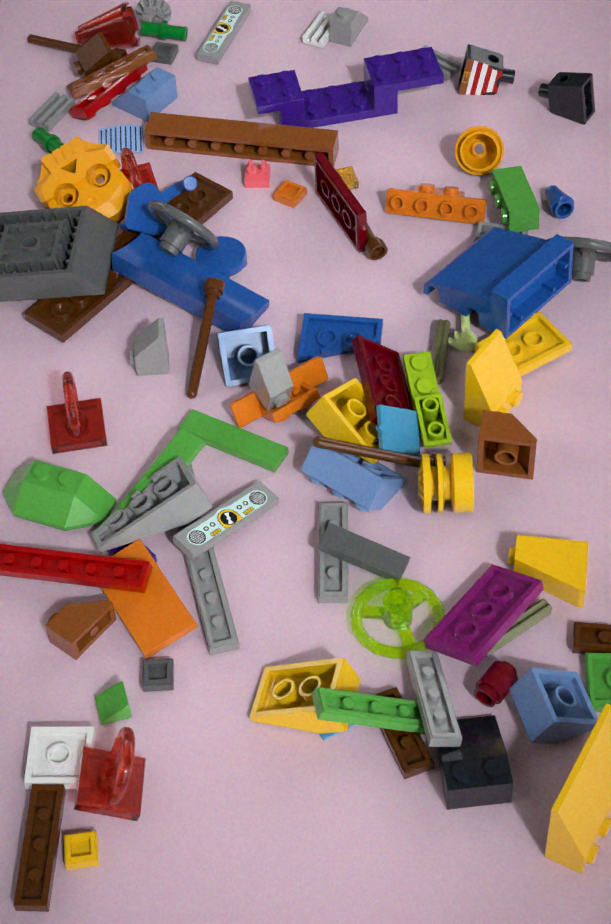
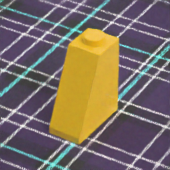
(556, 562)

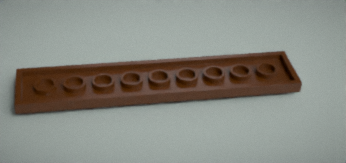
(66, 315)

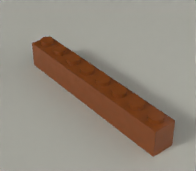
(240, 139)

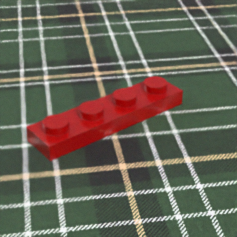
(102, 96)

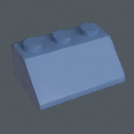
(353, 478)

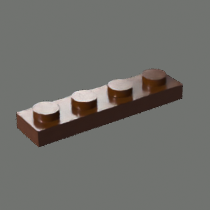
(40, 848)

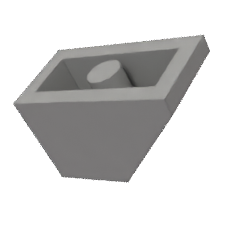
(346, 26)
(151, 350)
(271, 380)

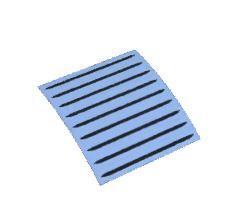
(122, 136)

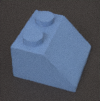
(148, 94)
(240, 349)
(553, 705)

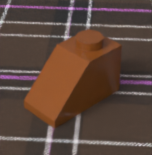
(79, 626)

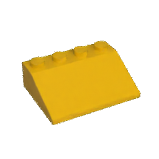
(584, 802)

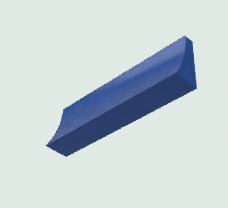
(182, 283)

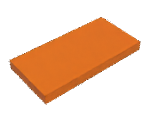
(153, 616)

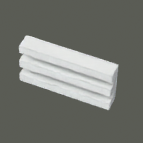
(318, 29)

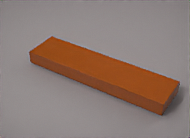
(111, 71)

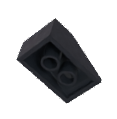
(478, 769)

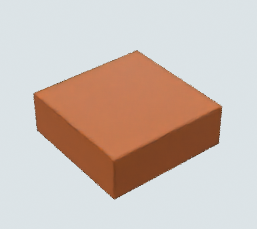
(290, 194)

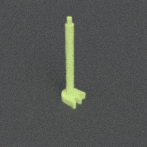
(467, 339)

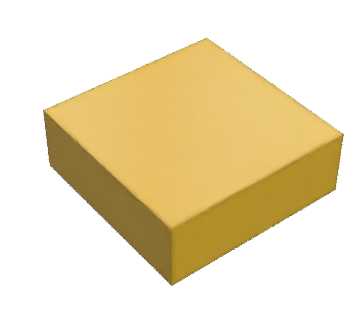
(81, 850)

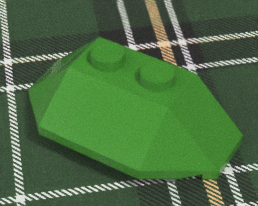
(57, 497)

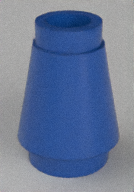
(559, 202)

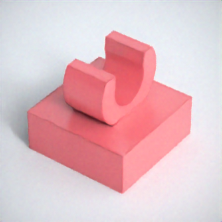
(257, 175)

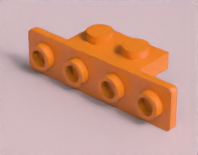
(436, 203)
(304, 380)

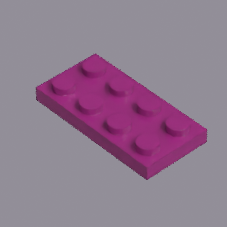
(483, 615)

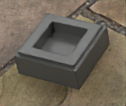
(165, 52)
(158, 675)

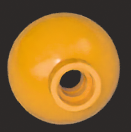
(483, 162)

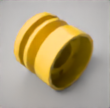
(447, 483)

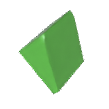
(113, 704)

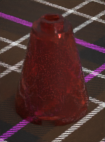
(116, 25)

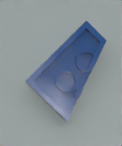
(333, 334)

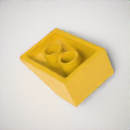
(491, 380)
(345, 416)
(287, 691)

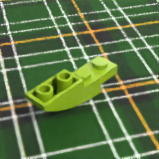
(427, 400)

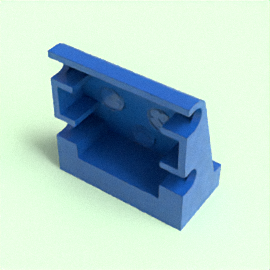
(505, 278)

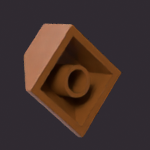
(505, 446)

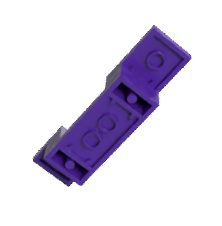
(351, 101)

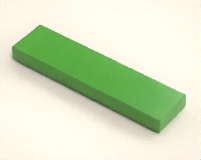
(236, 441)
(183, 444)
(367, 710)

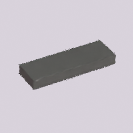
(363, 552)

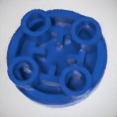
(227, 259)

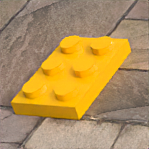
(535, 344)

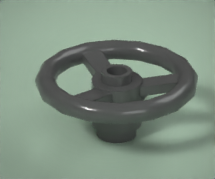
(180, 229)
(585, 256)

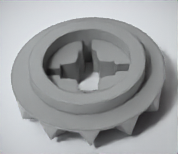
(145, 8)

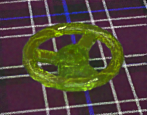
(395, 613)

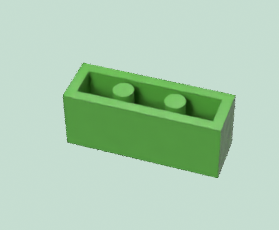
(514, 199)

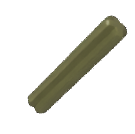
(440, 348)
(528, 619)

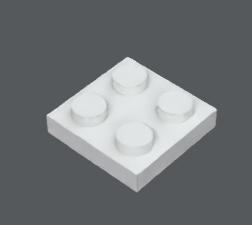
(56, 755)

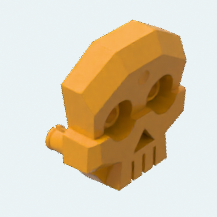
(90, 164)

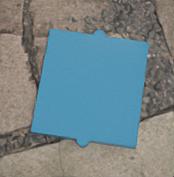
(398, 430)

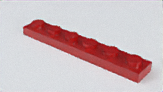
(74, 568)

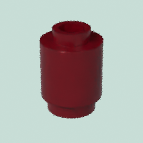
(495, 683)

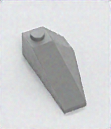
(166, 503)

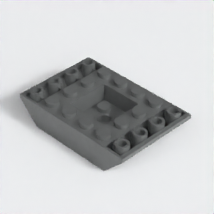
(55, 253)

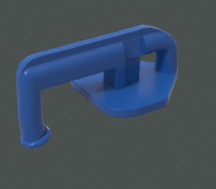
(137, 214)

